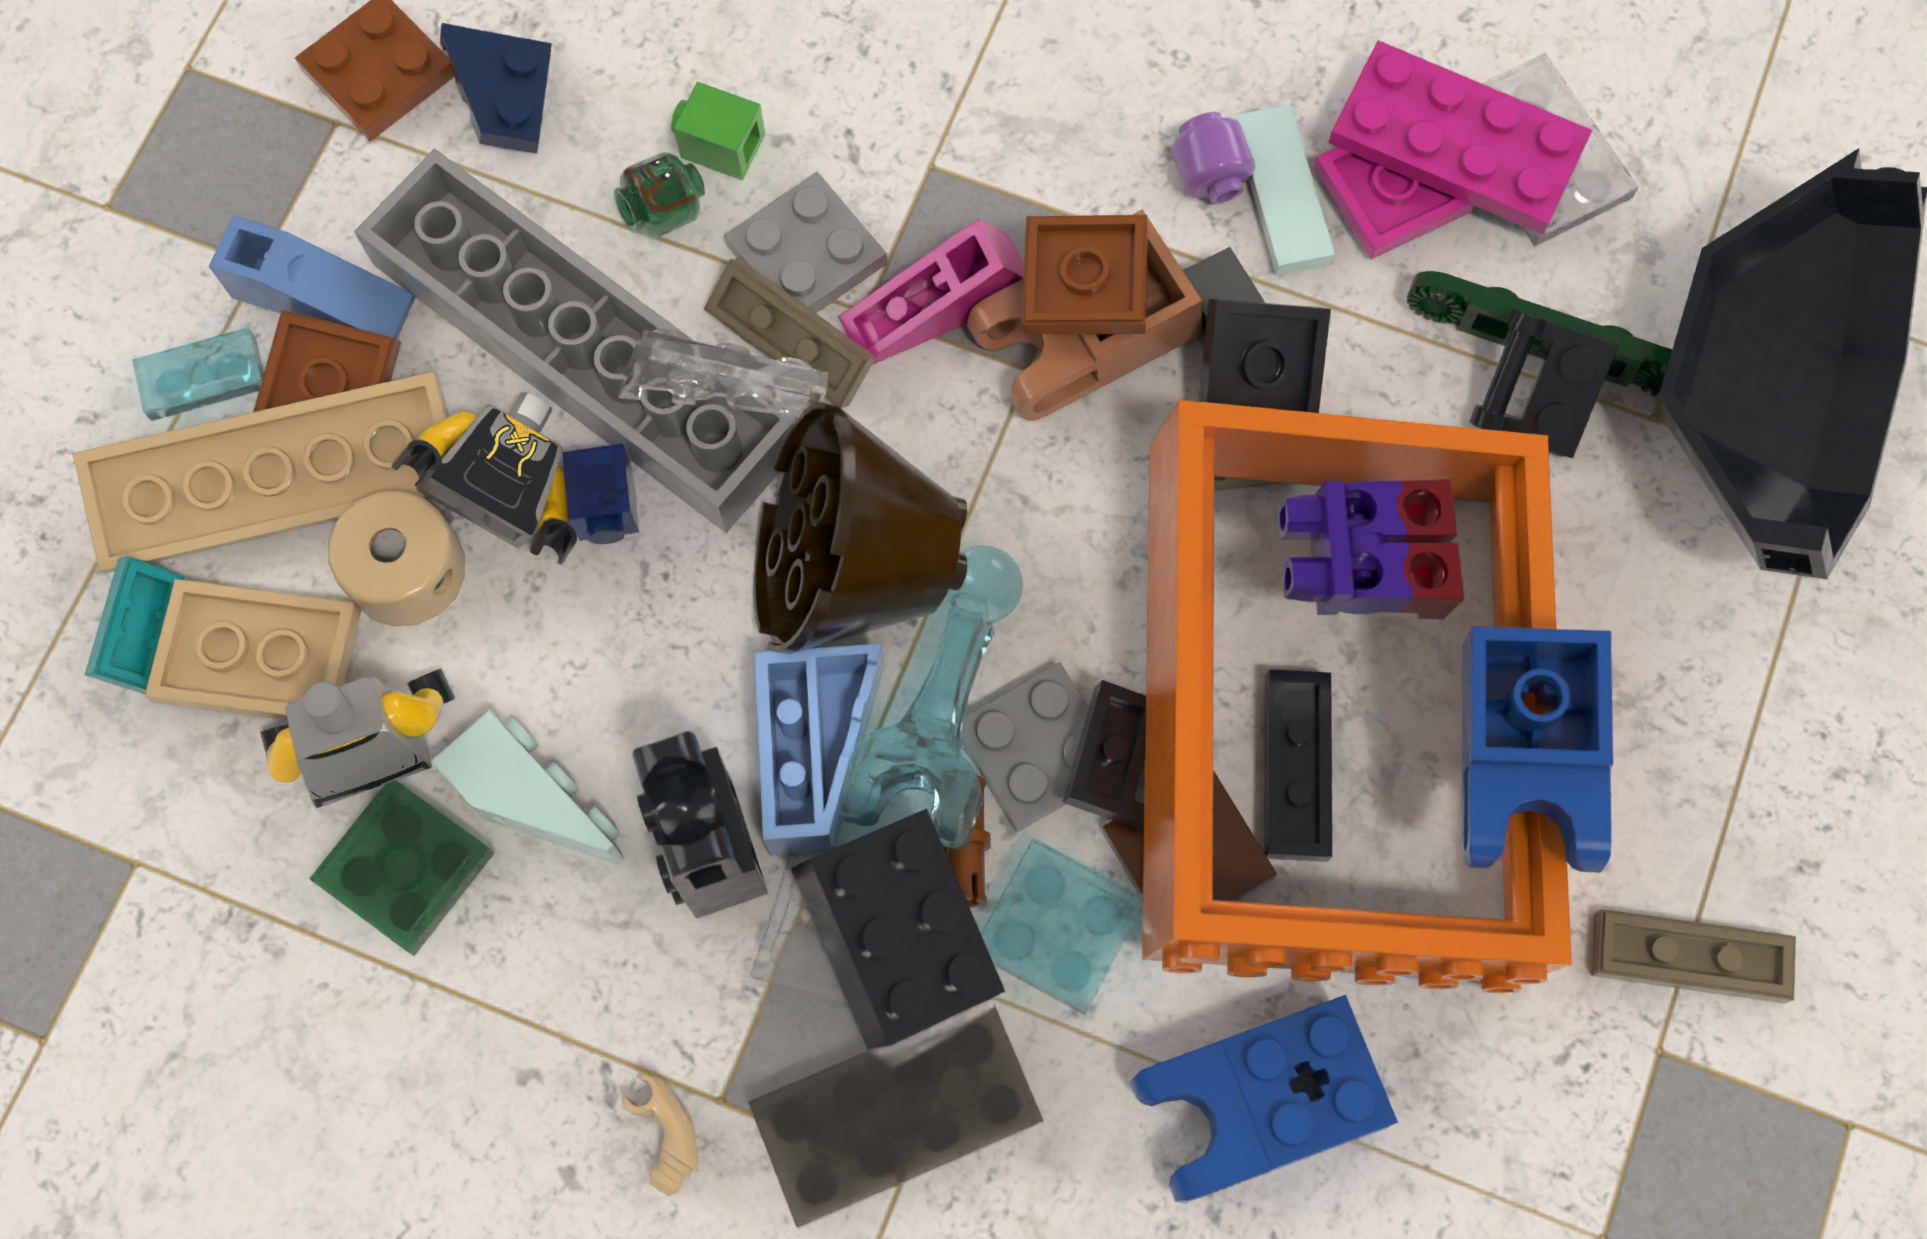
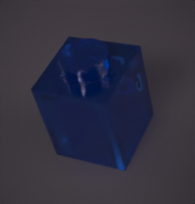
(601, 493)

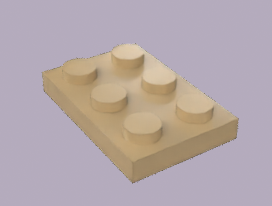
(248, 648)

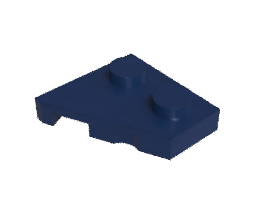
(501, 83)

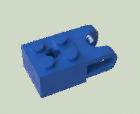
(1535, 761)
(1249, 1098)

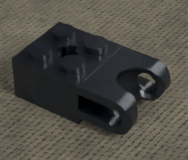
(698, 823)

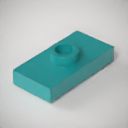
(131, 624)

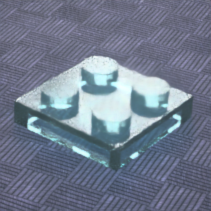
(1060, 925)

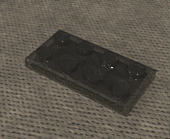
(895, 1114)

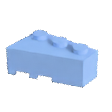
(809, 721)

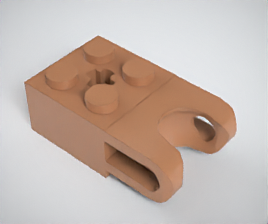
(1083, 363)

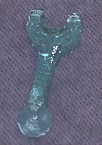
(926, 743)

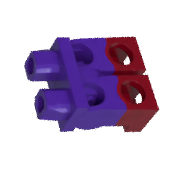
(1375, 548)

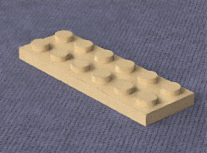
(252, 471)

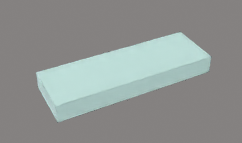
(1285, 191)

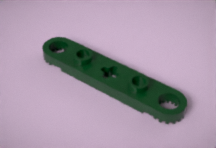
(1487, 310)

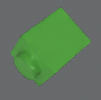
(718, 130)

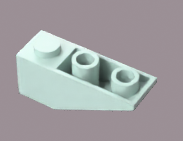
(510, 788)

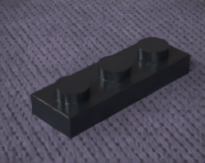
(1298, 765)

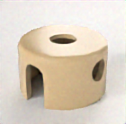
(405, 588)

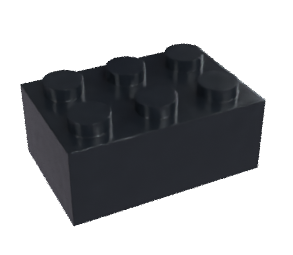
(898, 930)

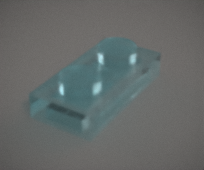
(198, 374)

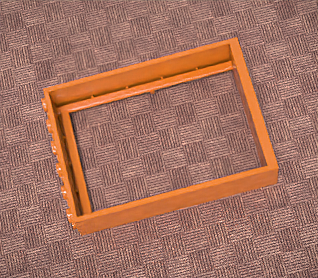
(1307, 448)

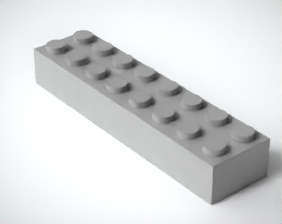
(564, 333)

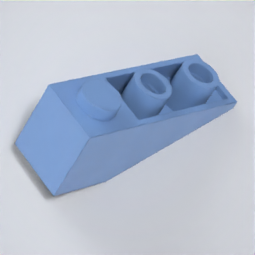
(295, 276)

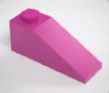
(935, 291)

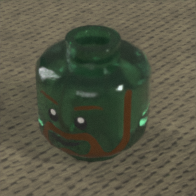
(659, 195)

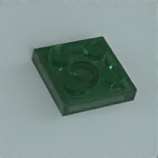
(402, 866)

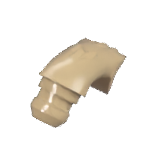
(679, 1143)

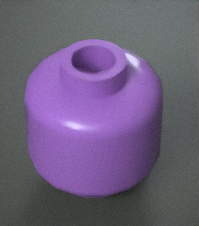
(1212, 157)

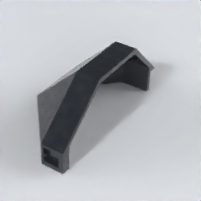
(1799, 360)

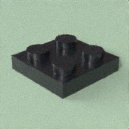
(1264, 355)

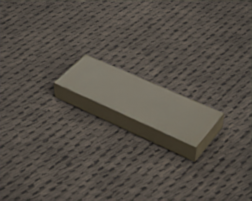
(788, 328)
(1694, 956)

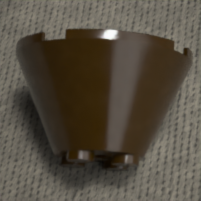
(851, 537)

